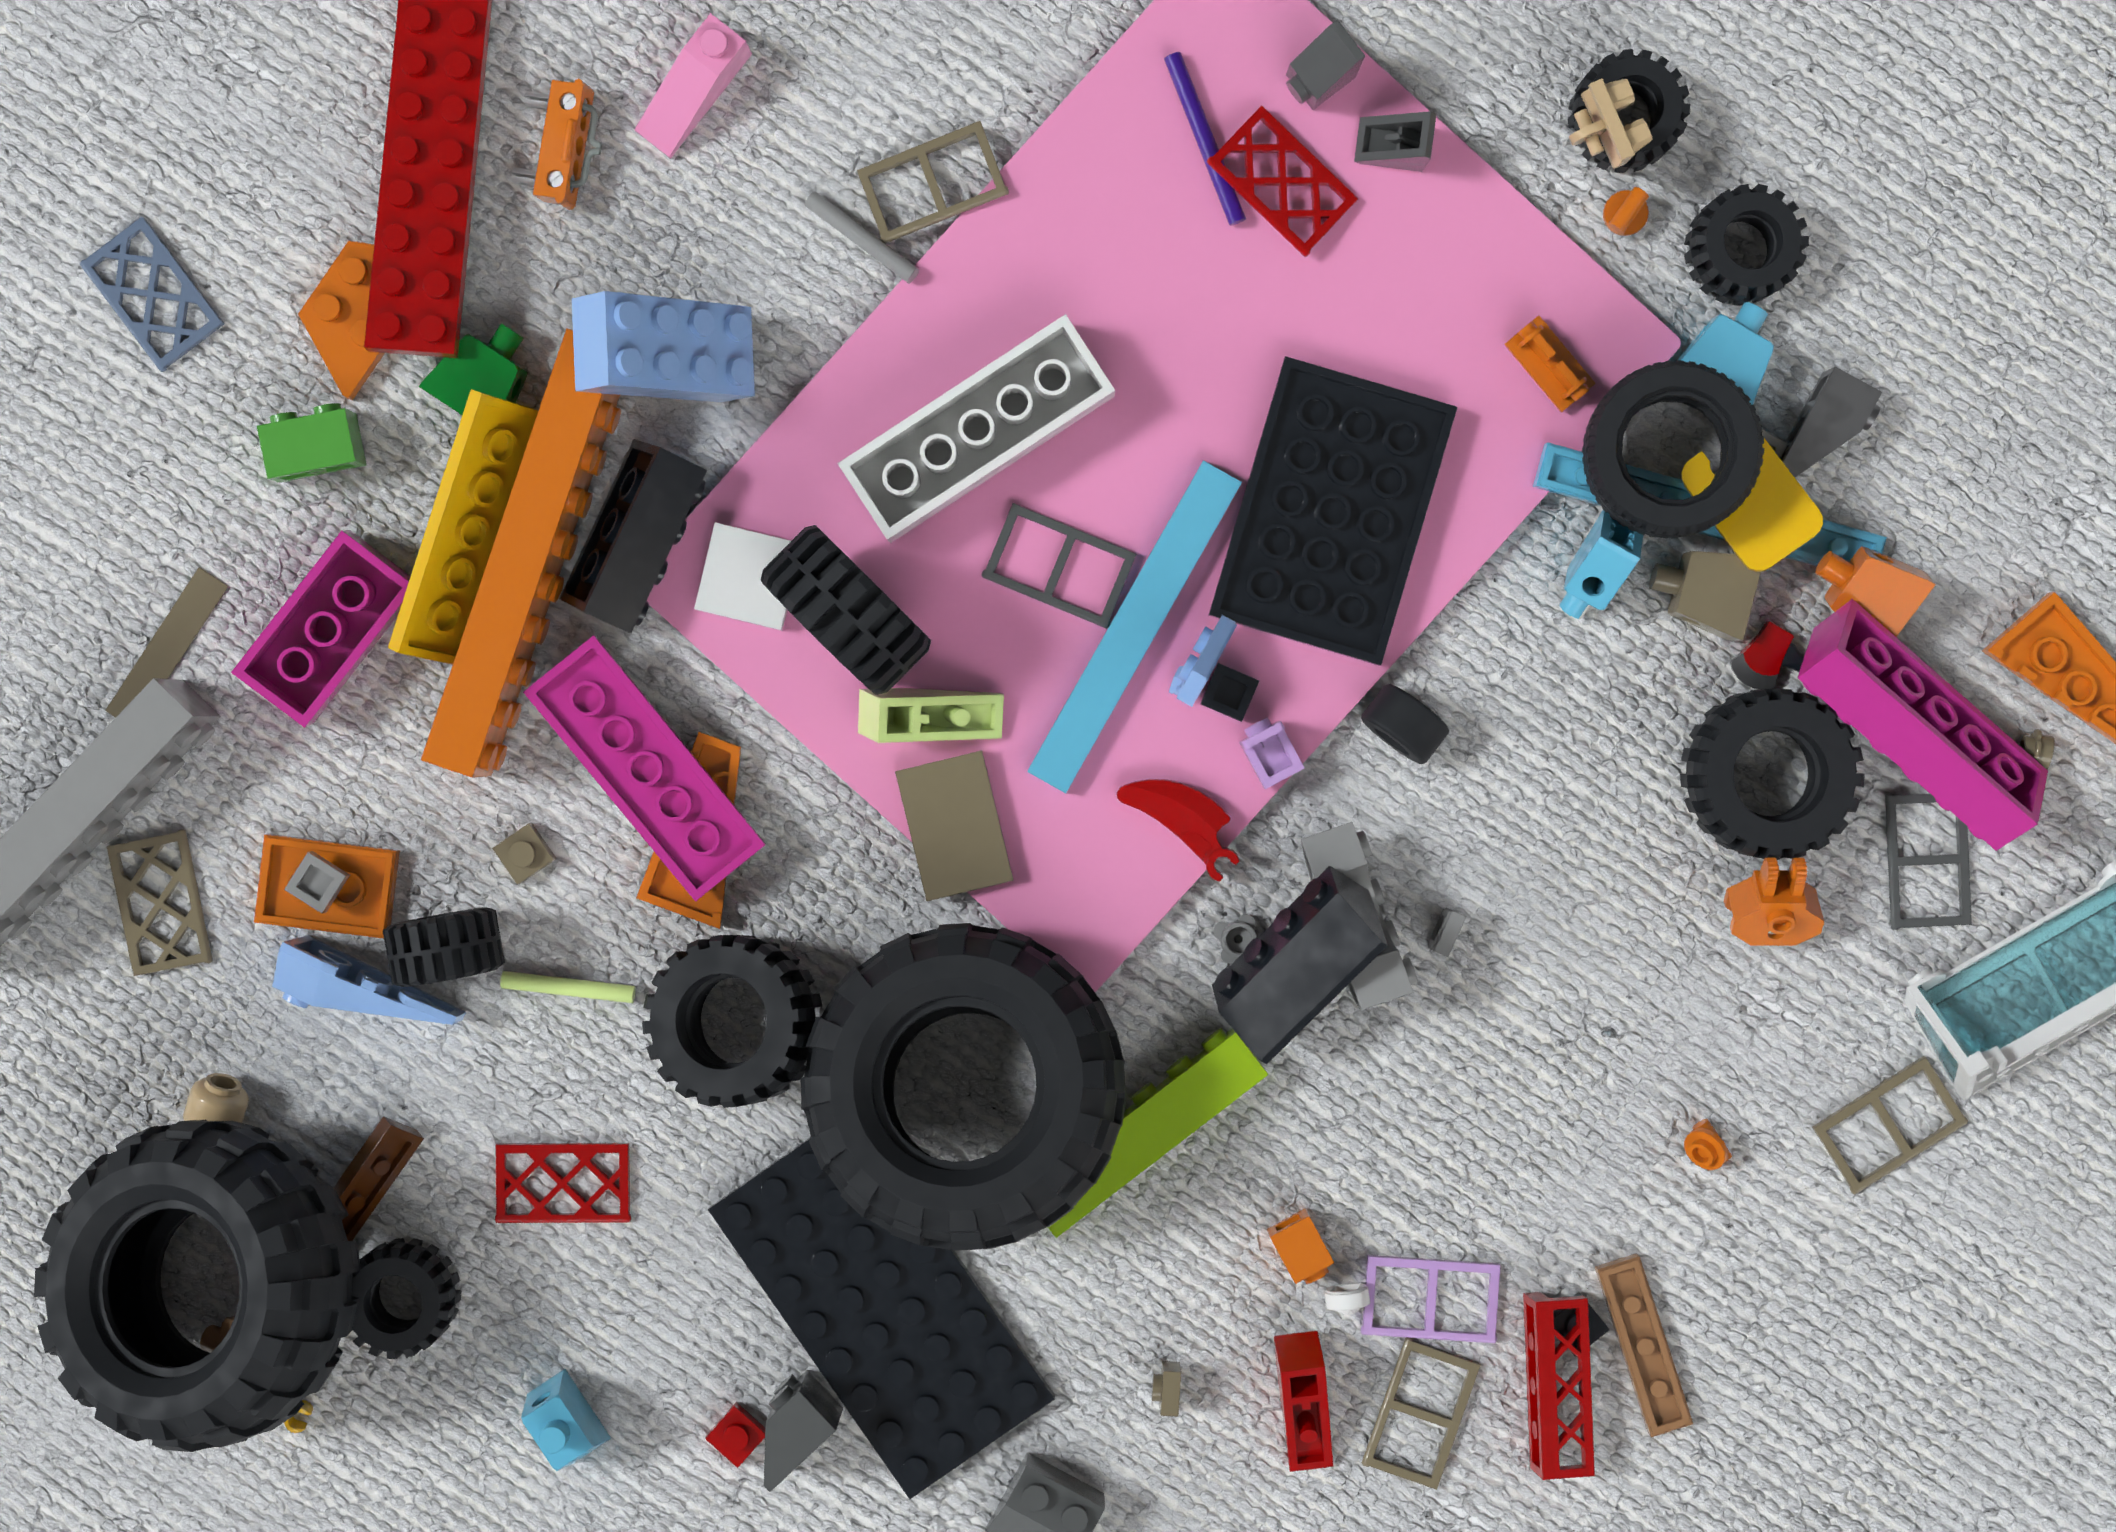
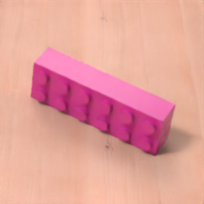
(1924, 725)

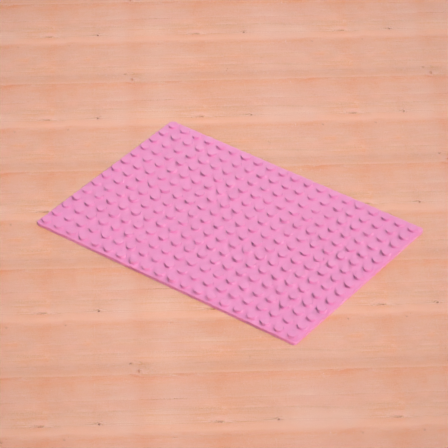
(1192, 330)

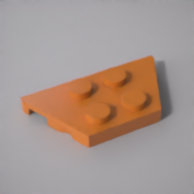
(338, 318)

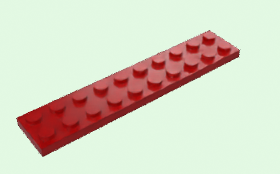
(428, 177)

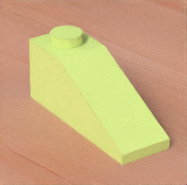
(929, 715)

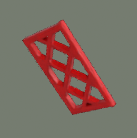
(1285, 144)
(584, 1153)

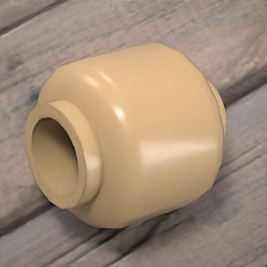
(216, 1099)

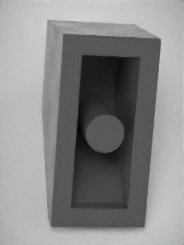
(1324, 66)

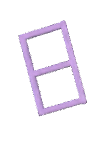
(1433, 1266)

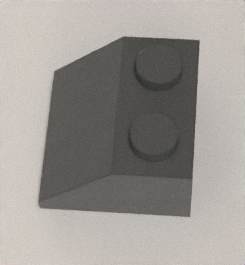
(797, 1425)
(1046, 1501)

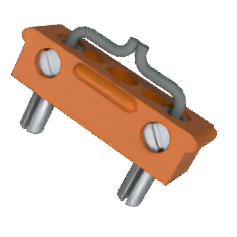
(562, 142)

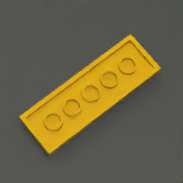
(462, 527)

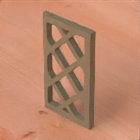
(125, 887)

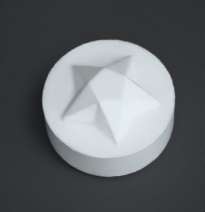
(1347, 1297)

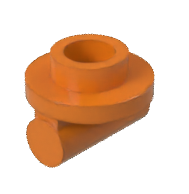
(1626, 211)
(1706, 1147)

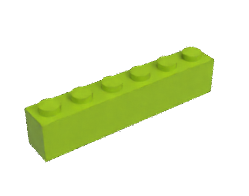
(1171, 1113)

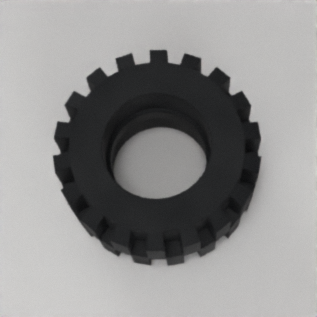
(1658, 90)
(1775, 223)
(443, 947)
(429, 1276)

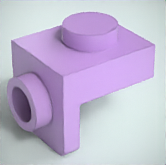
(1270, 752)

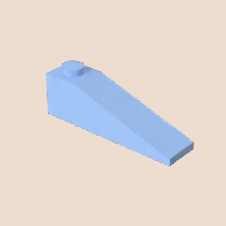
(329, 978)

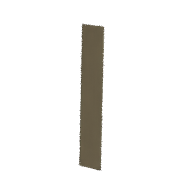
(171, 638)

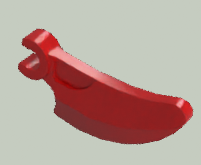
(1185, 813)

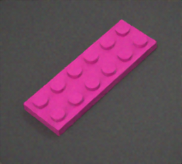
(644, 767)

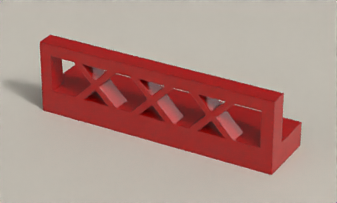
(1542, 1387)

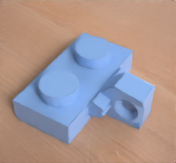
(1192, 677)

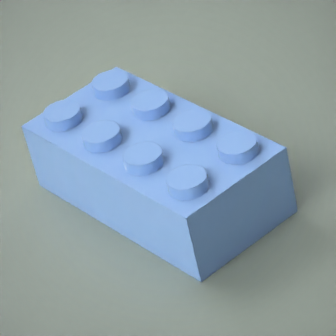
(662, 347)

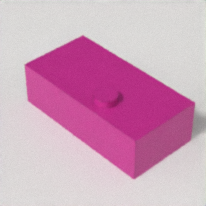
(325, 628)

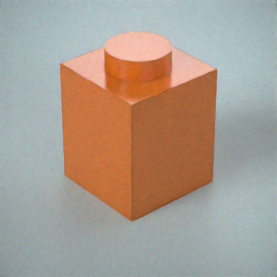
(1301, 1247)

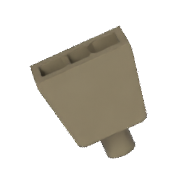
(1709, 592)

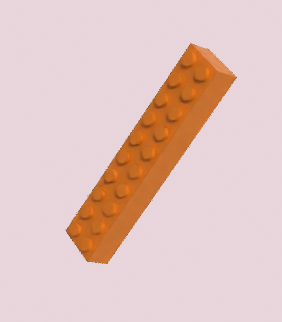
(522, 574)

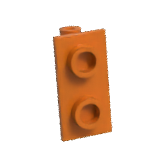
(1550, 364)

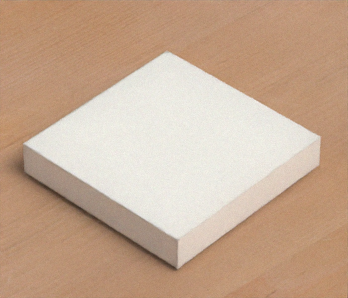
(733, 577)

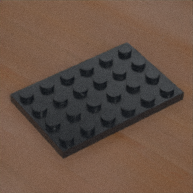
(1332, 511)

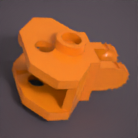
(1775, 903)

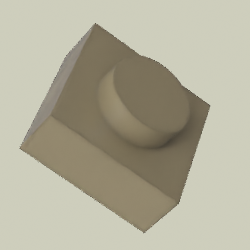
(524, 853)
(1167, 1388)

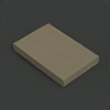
(954, 825)

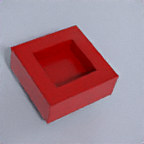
(736, 1434)

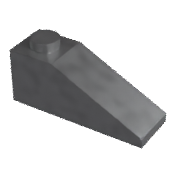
(1831, 416)

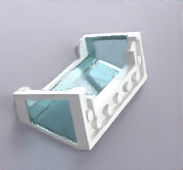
(2022, 992)

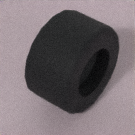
(1405, 723)

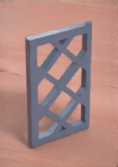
(160, 257)

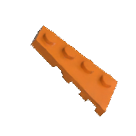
(2061, 661)
(659, 885)

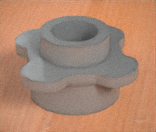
(1227, 931)

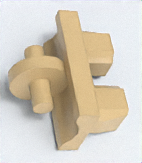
(1618, 140)

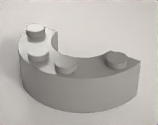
(1346, 851)

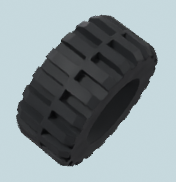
(845, 610)
(1829, 783)
(678, 1028)

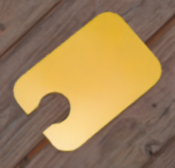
(1772, 518)

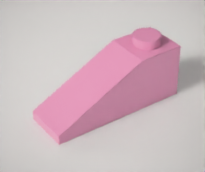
(693, 85)

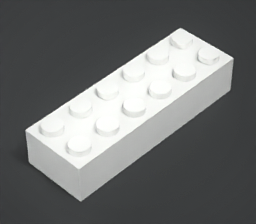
(977, 428)

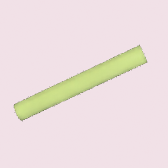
(567, 987)

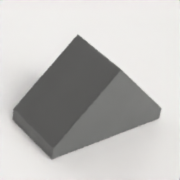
(1396, 140)

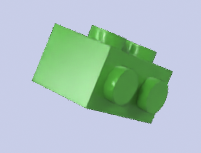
(311, 444)

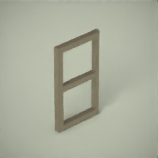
(920, 152)
(1872, 1097)
(1452, 1424)

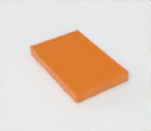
(362, 904)

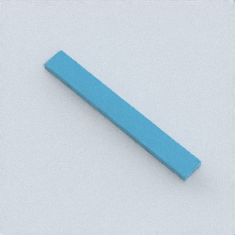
(1563, 474)
(1134, 626)

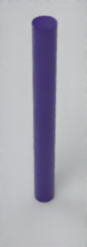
(1203, 135)

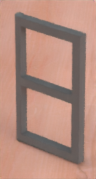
(1072, 534)
(1894, 861)

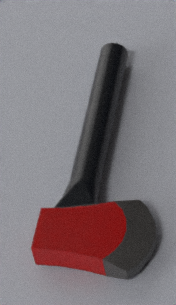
(1762, 658)

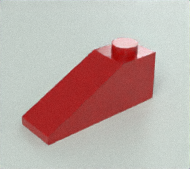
(1304, 1400)

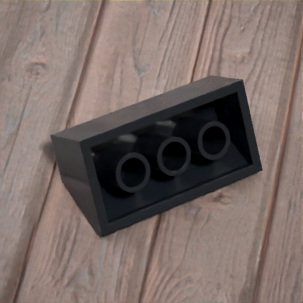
(634, 535)
(1299, 963)

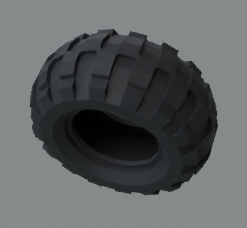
(854, 1068)
(109, 1302)

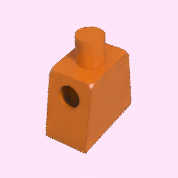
(1878, 583)

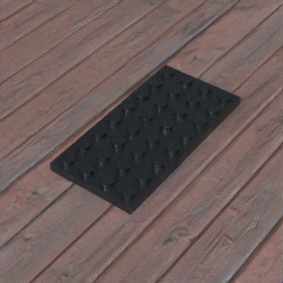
(883, 1320)

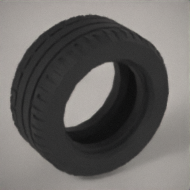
(1719, 402)

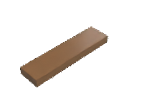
(1643, 1345)

